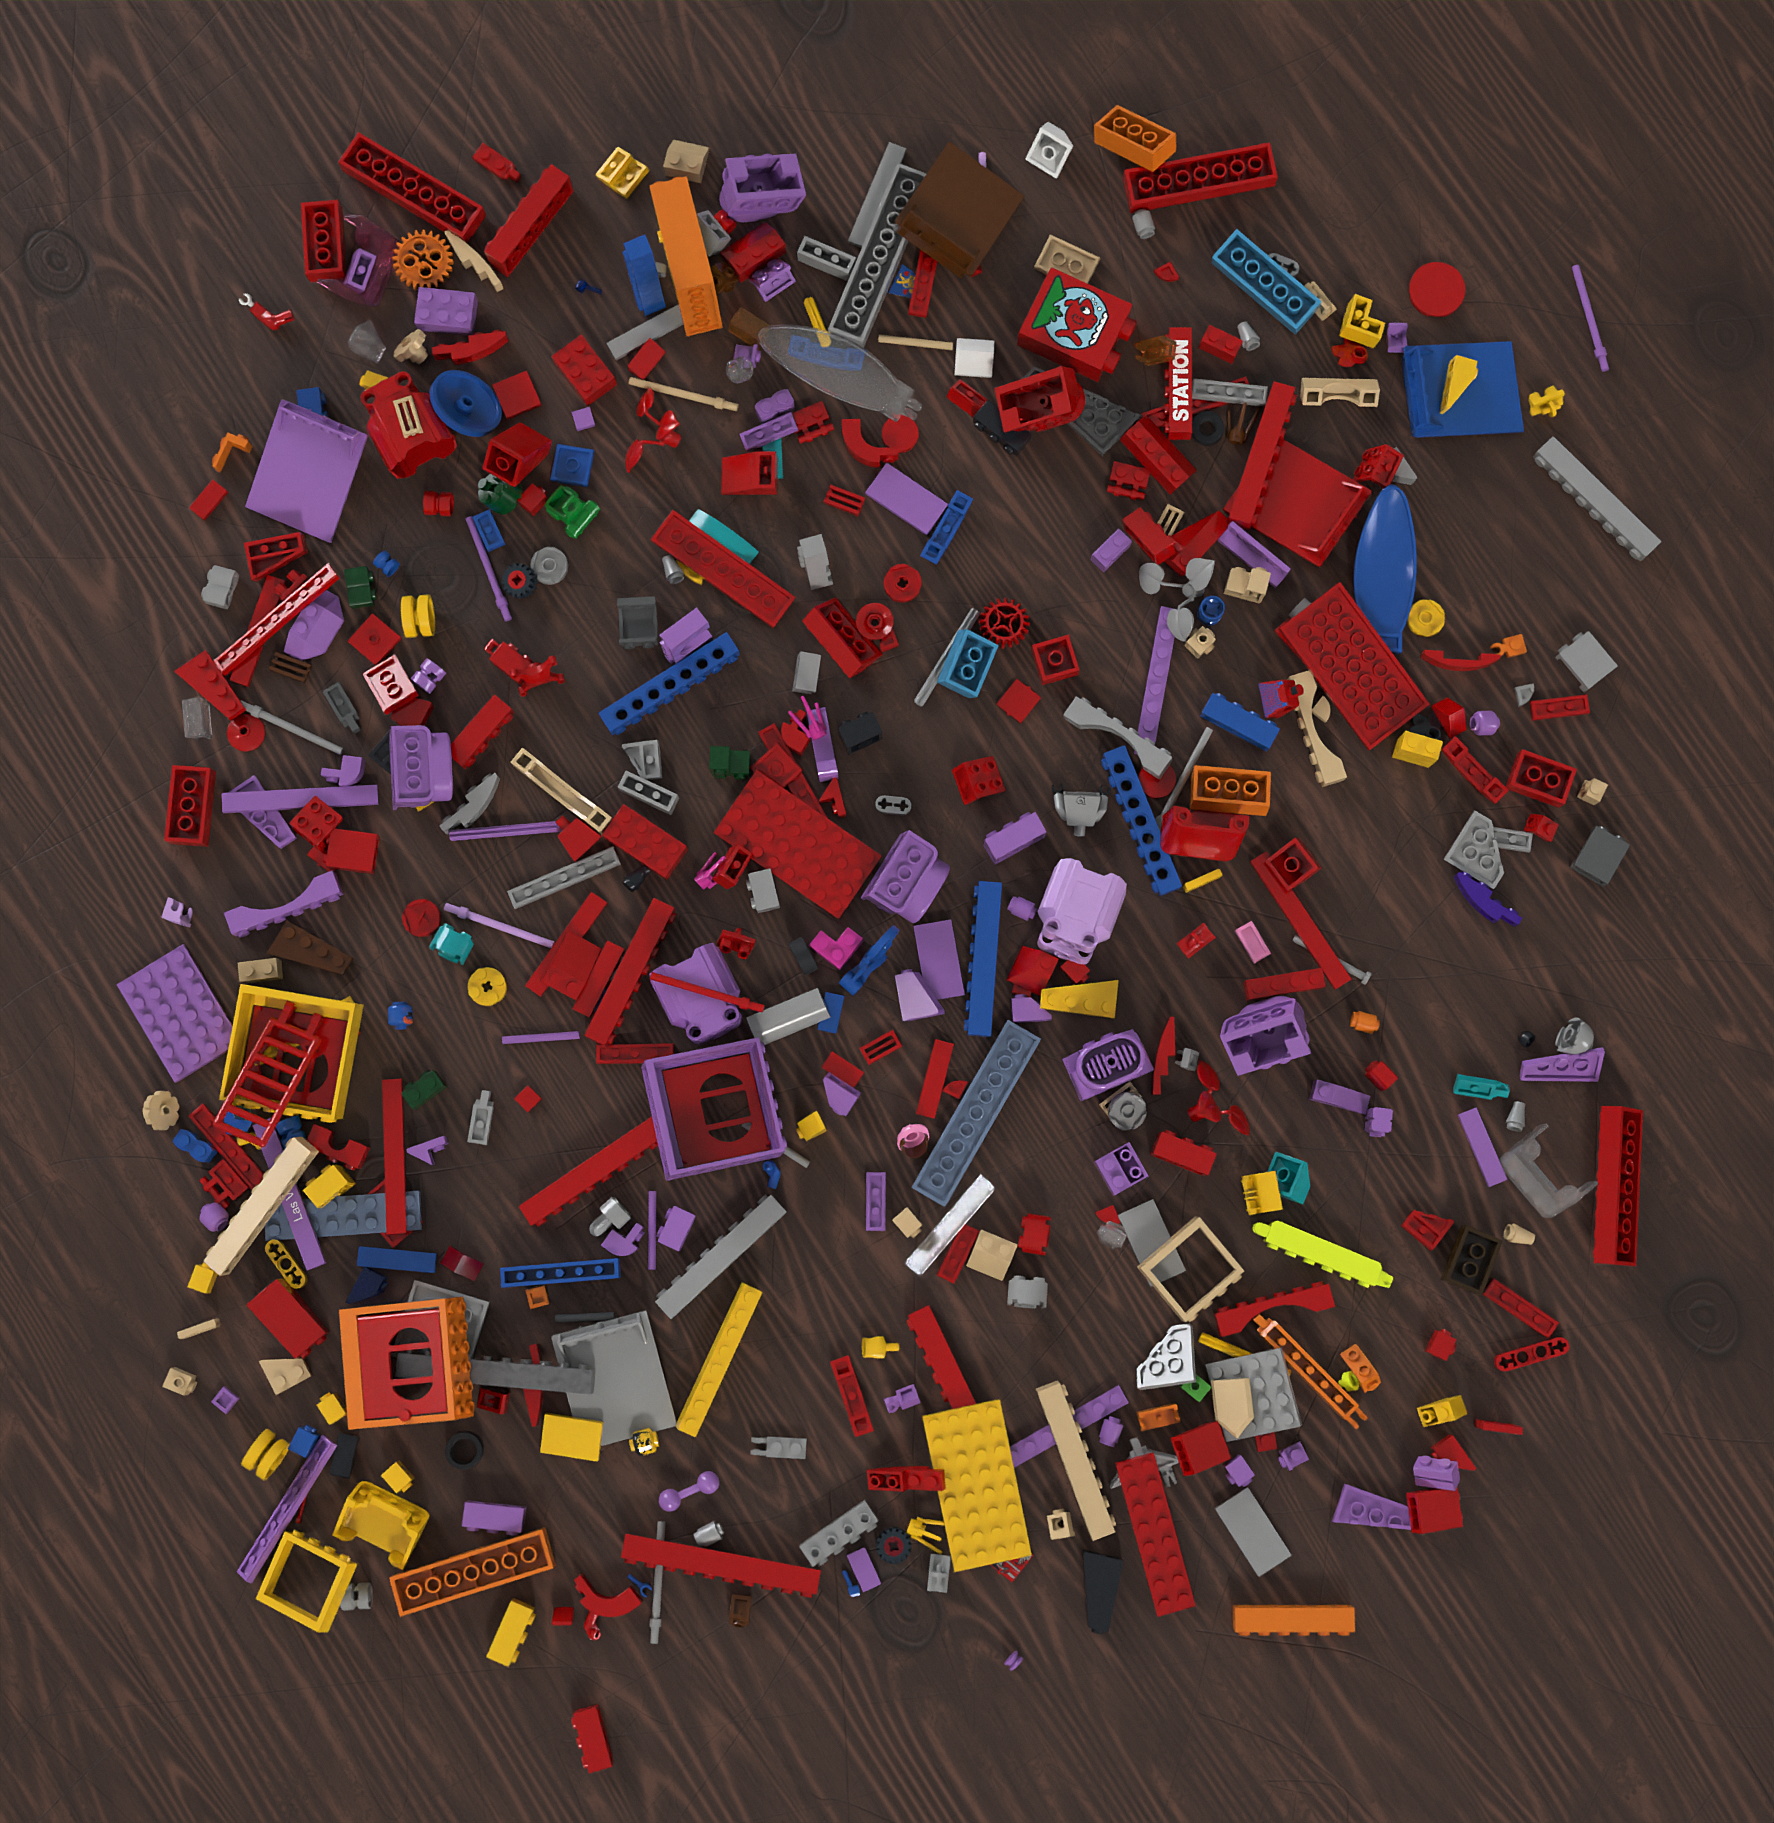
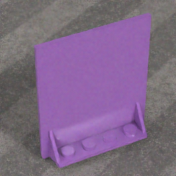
(306, 470)

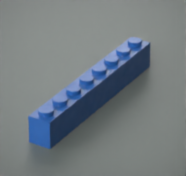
(643, 275)
(984, 959)

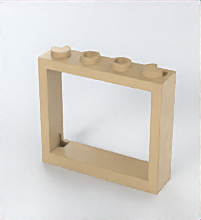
(1168, 1247)

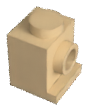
(1592, 791)
(1056, 1530)

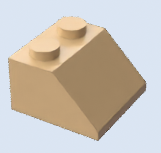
(686, 160)
(991, 1255)

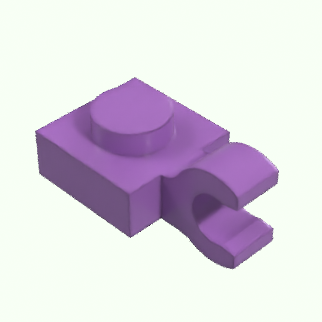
(905, 1398)

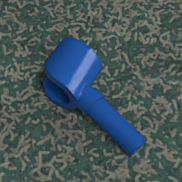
(639, 1584)
(852, 1590)

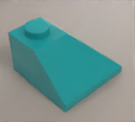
(1291, 1177)

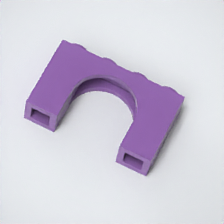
(685, 637)

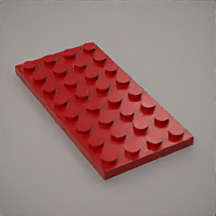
(1354, 666)
(798, 844)

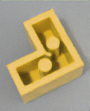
(1358, 325)
(331, 1183)

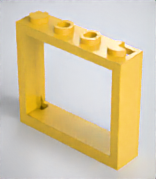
(335, 1595)

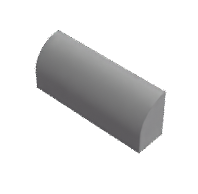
(789, 1017)

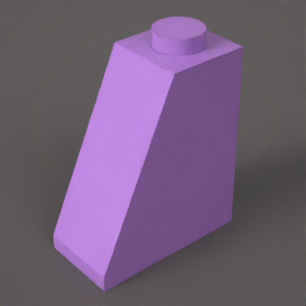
(916, 997)

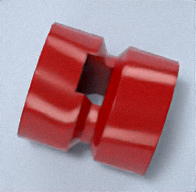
(439, 503)

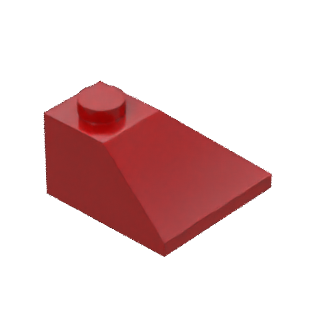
(1032, 969)

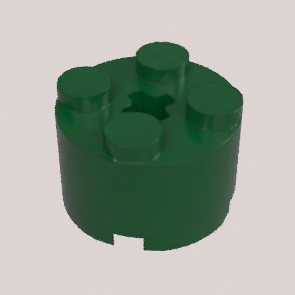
(498, 494)

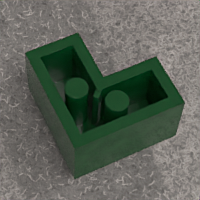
(729, 762)

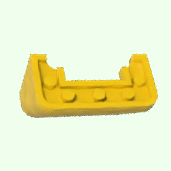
(383, 1521)

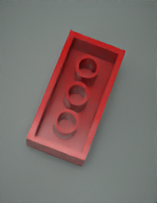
(323, 240)
(190, 806)
(645, 842)

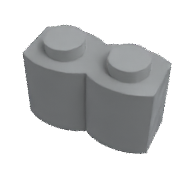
(220, 587)

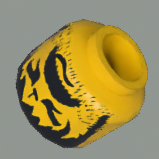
(644, 1442)

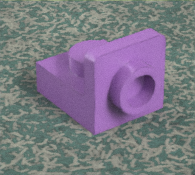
(751, 353)
(1292, 1456)

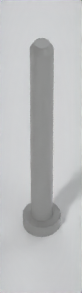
(1349, 968)

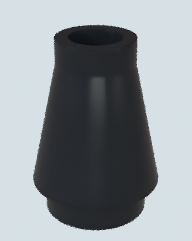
(636, 878)

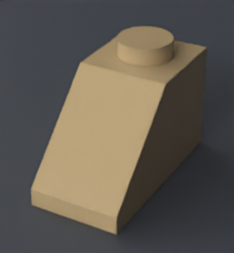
(907, 1223)

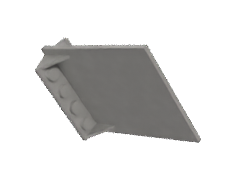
(628, 1376)

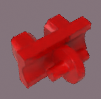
(297, 580)
(1195, 940)
(735, 941)

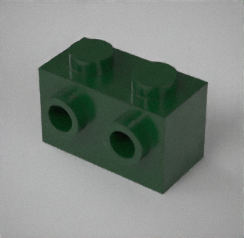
(424, 1089)

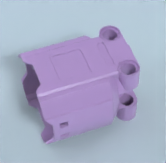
(1079, 910)

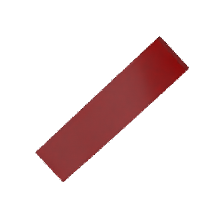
(1165, 1049)
(534, 1397)

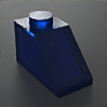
(368, 1285)

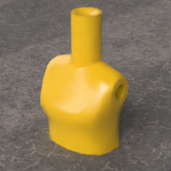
(877, 1347)

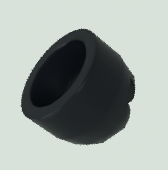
(1526, 1039)

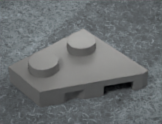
(645, 758)

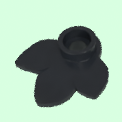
(1426, 725)

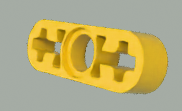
(282, 1248)

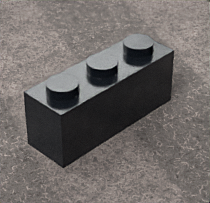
(989, 421)

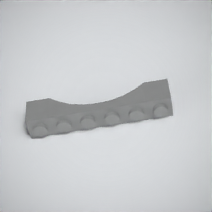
(1085, 716)

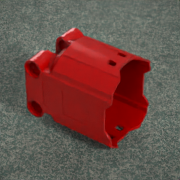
(401, 453)

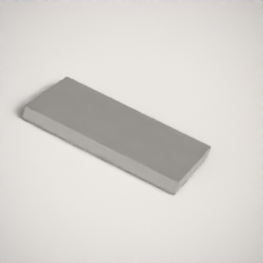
(1146, 1234)
(1252, 1531)

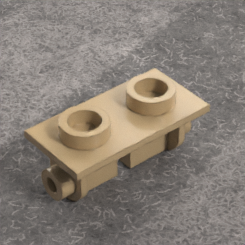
(1326, 307)

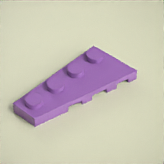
(268, 822)
(1564, 1067)
(1365, 1508)

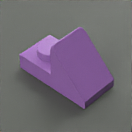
(423, 1150)

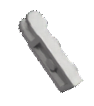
(781, 1447)

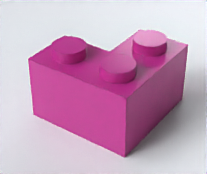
(838, 951)

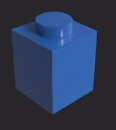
(304, 1440)

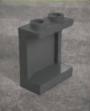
(638, 622)
(1600, 855)

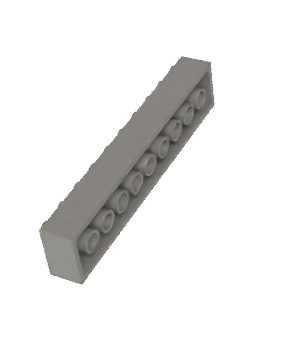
(876, 261)

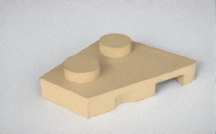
(285, 1373)

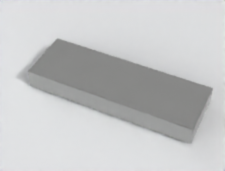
(1513, 839)

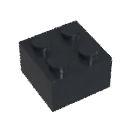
(859, 732)

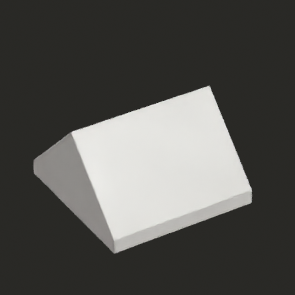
(974, 357)

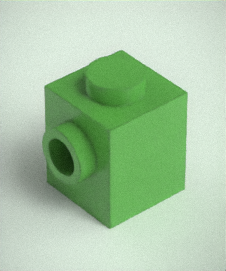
(1196, 1389)

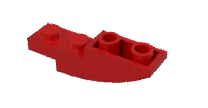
(479, 346)
(906, 1477)

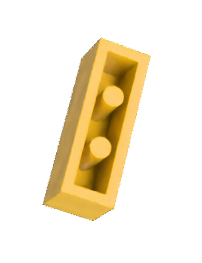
(511, 1632)

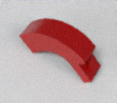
(861, 450)
(606, 1605)

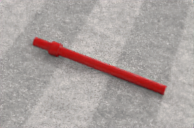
(743, 1002)

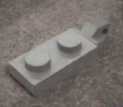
(481, 1119)

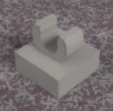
(1189, 1059)

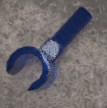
(582, 285)

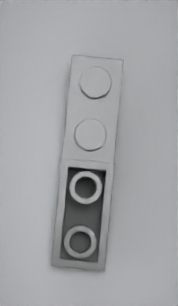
(478, 798)

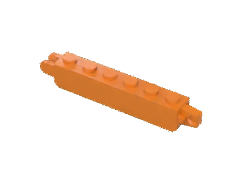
(1309, 1370)

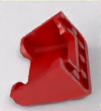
(1201, 841)

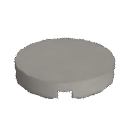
(549, 565)
(1127, 1111)

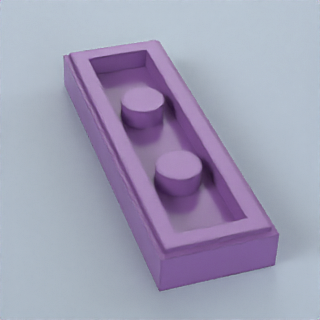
(768, 432)
(875, 1201)

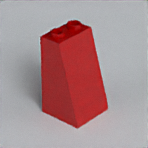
(515, 453)
(288, 1318)

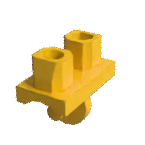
(1547, 404)

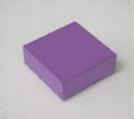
(583, 419)
(225, 1400)

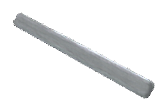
(933, 677)

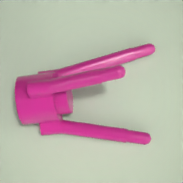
(817, 728)
(704, 877)

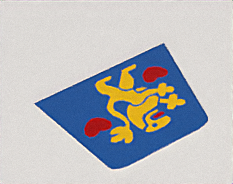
(903, 282)

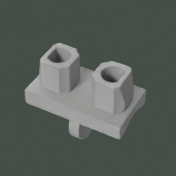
(938, 1573)

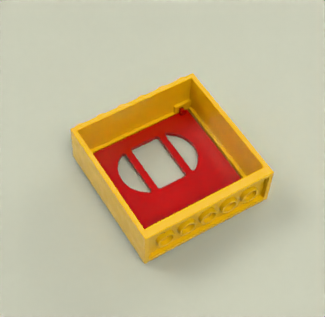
(337, 1045)

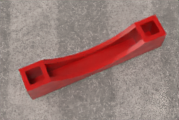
(1234, 1319)

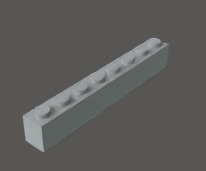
(1596, 499)
(720, 1257)

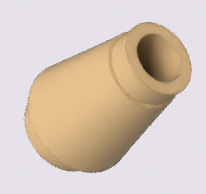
(1517, 1234)

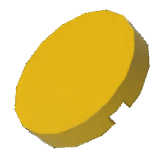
(1426, 618)

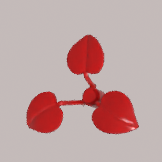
(664, 433)
(1207, 1106)

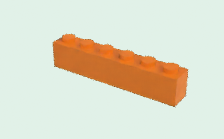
(1293, 1619)

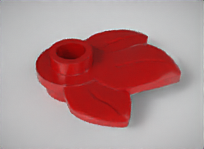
(1348, 353)

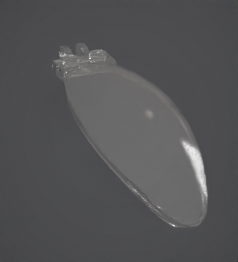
(838, 368)

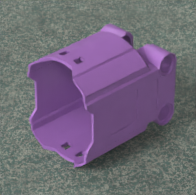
(694, 1010)

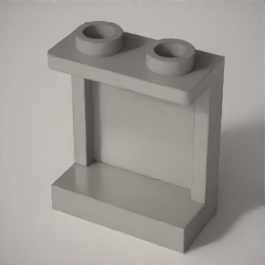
(1586, 660)

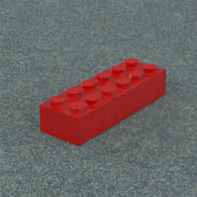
(528, 220)

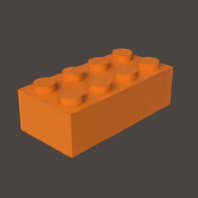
(1135, 138)
(1230, 790)

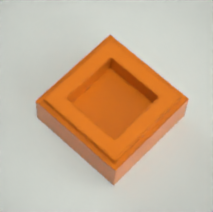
(537, 1297)

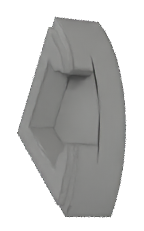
(1524, 693)

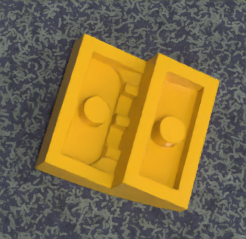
(622, 172)

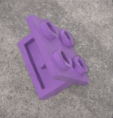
(772, 279)

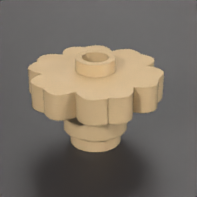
(412, 348)
(161, 1110)

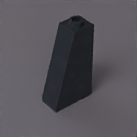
(1101, 1586)

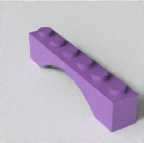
(321, 889)

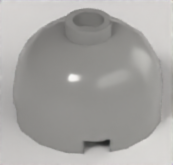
(1575, 1038)

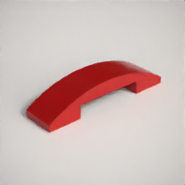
(1436, 658)
(1472, 771)
(852, 1396)

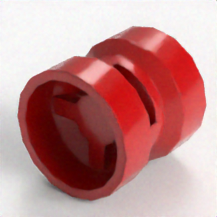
(726, 223)

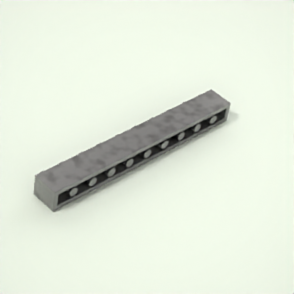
(507, 1373)

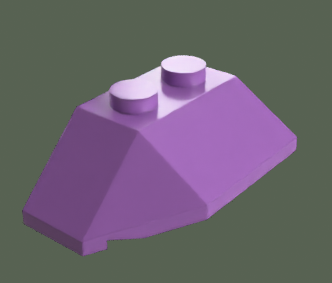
(315, 627)

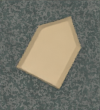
(1233, 1404)

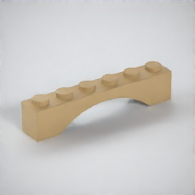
(1328, 766)
(561, 791)

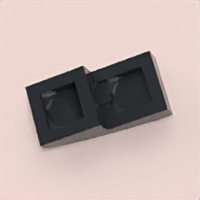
(344, 1455)

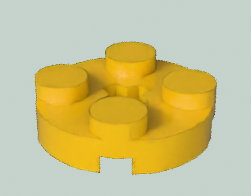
(481, 977)

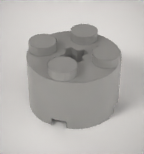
(1027, 1292)

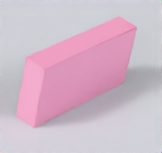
(1252, 942)

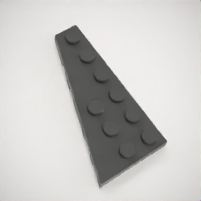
(1101, 421)

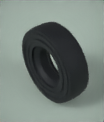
(1207, 416)

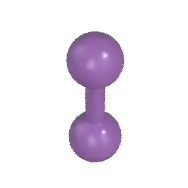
(707, 1483)

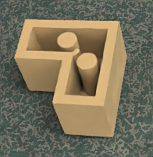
(1247, 585)

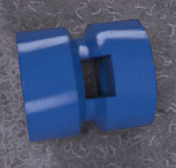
(1211, 610)
(289, 1129)

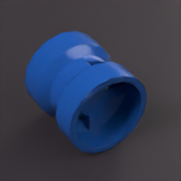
(386, 563)

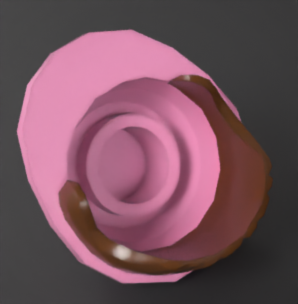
(913, 1140)

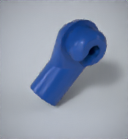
(773, 1172)

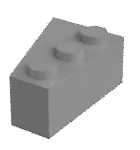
(815, 560)

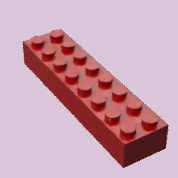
(1200, 177)
(411, 188)
(1618, 1186)

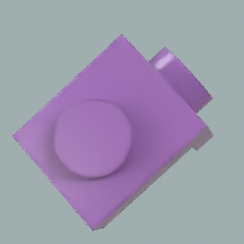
(1396, 337)

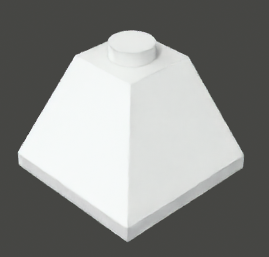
(1050, 149)

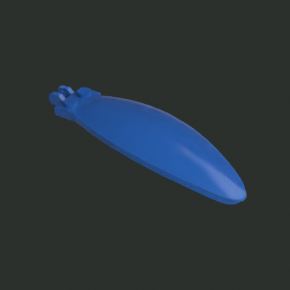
(1386, 566)

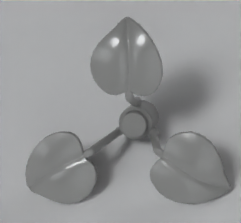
(1198, 571)

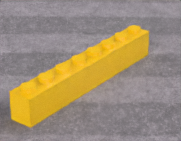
(718, 1359)

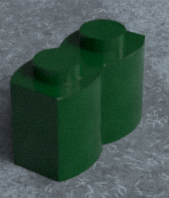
(359, 587)

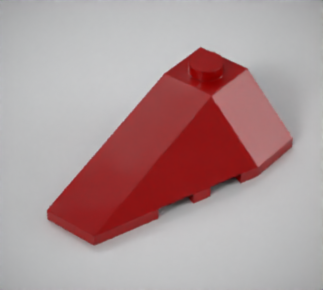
(1196, 540)

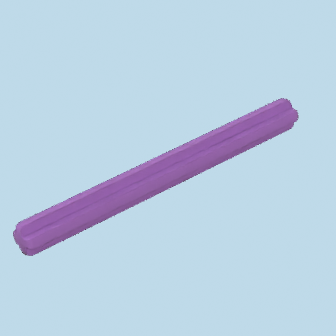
(506, 830)

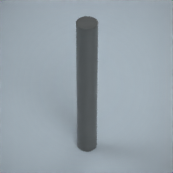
(584, 1317)

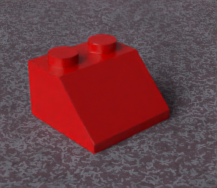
(1293, 864)

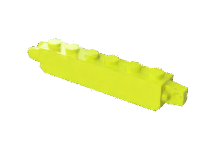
(1324, 1253)

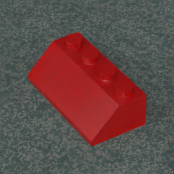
(1158, 454)
(840, 637)

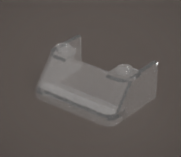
(1533, 1183)

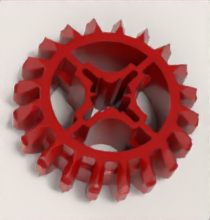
(995, 609)

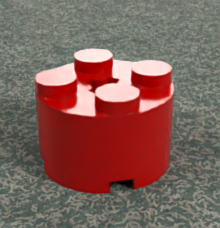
(1035, 1234)

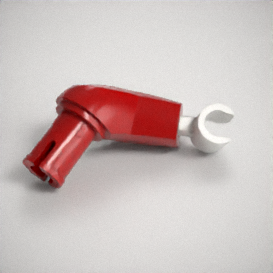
(266, 317)

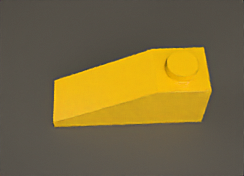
(1459, 375)
(810, 1126)

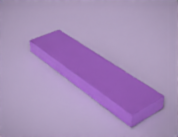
(1482, 1147)

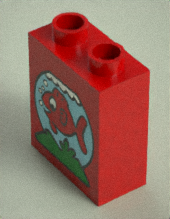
(1076, 325)

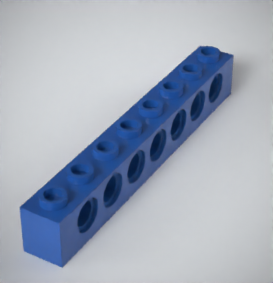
(658, 683)
(1121, 757)

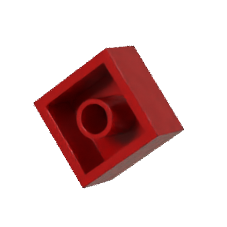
(1055, 660)

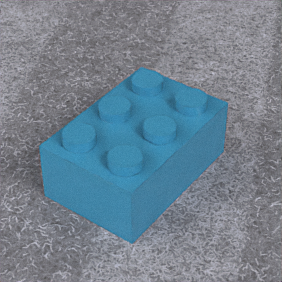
(967, 663)

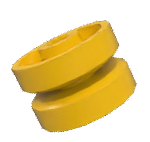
(418, 616)
(265, 1454)

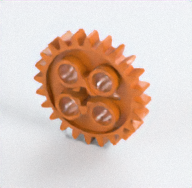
(432, 247)

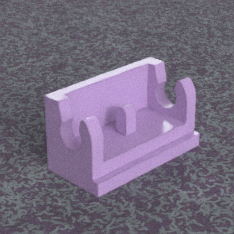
(173, 913)

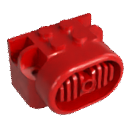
(1041, 401)

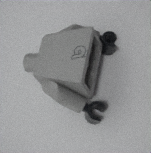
(1080, 808)

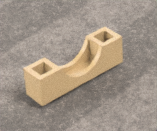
(1359, 391)

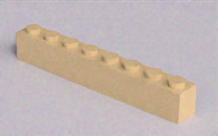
(260, 1206)
(1075, 1460)

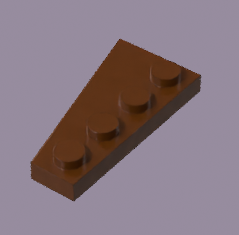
(303, 947)

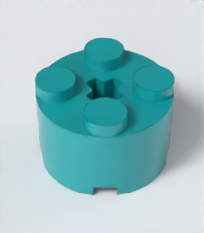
(451, 944)

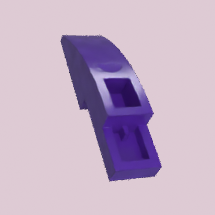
(1478, 896)

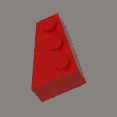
(273, 553)

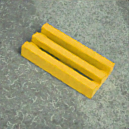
(1202, 880)

